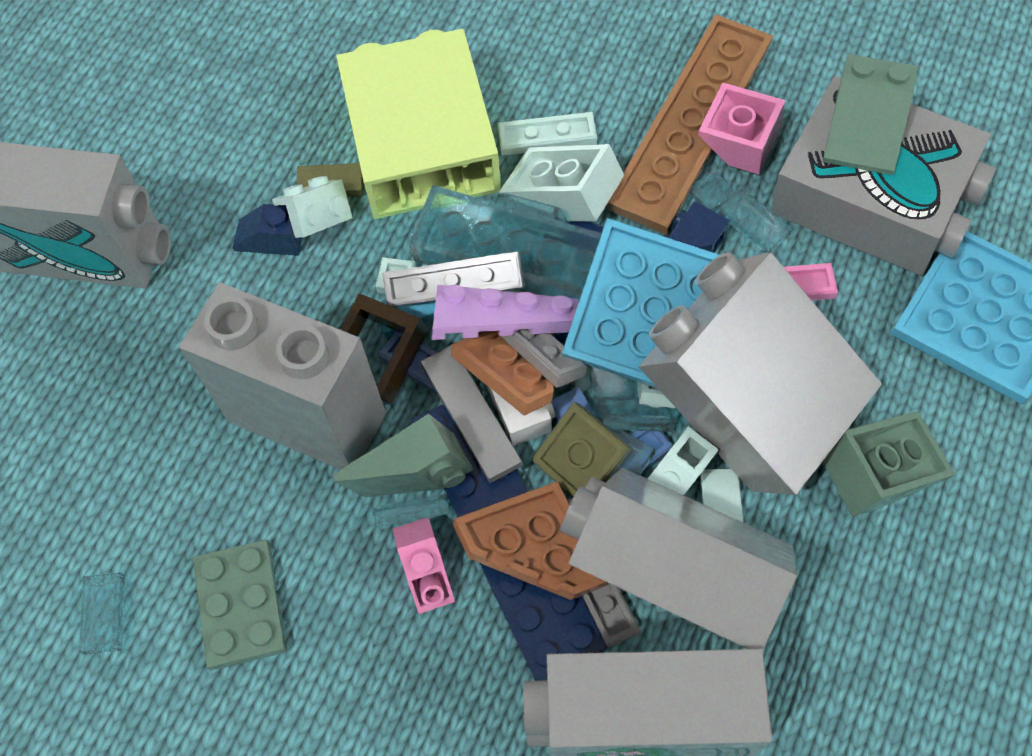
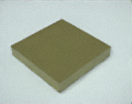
(580, 450)

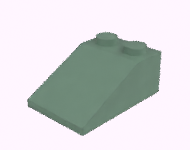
(870, 114)
(413, 460)
(885, 462)

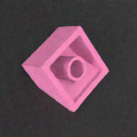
(742, 126)

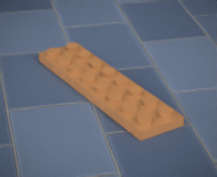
(672, 150)

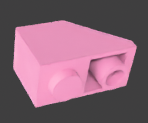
(423, 565)

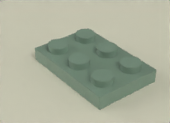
(239, 605)

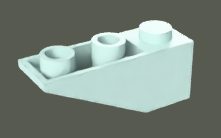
(684, 462)

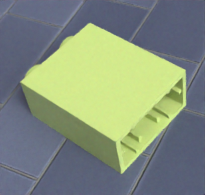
(418, 121)

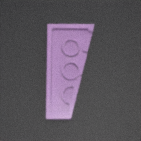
(478, 310)

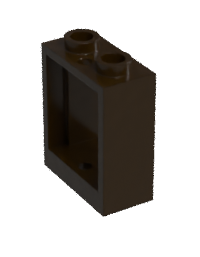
(409, 325)

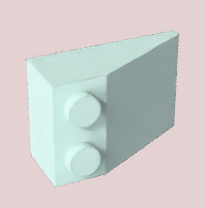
(567, 177)

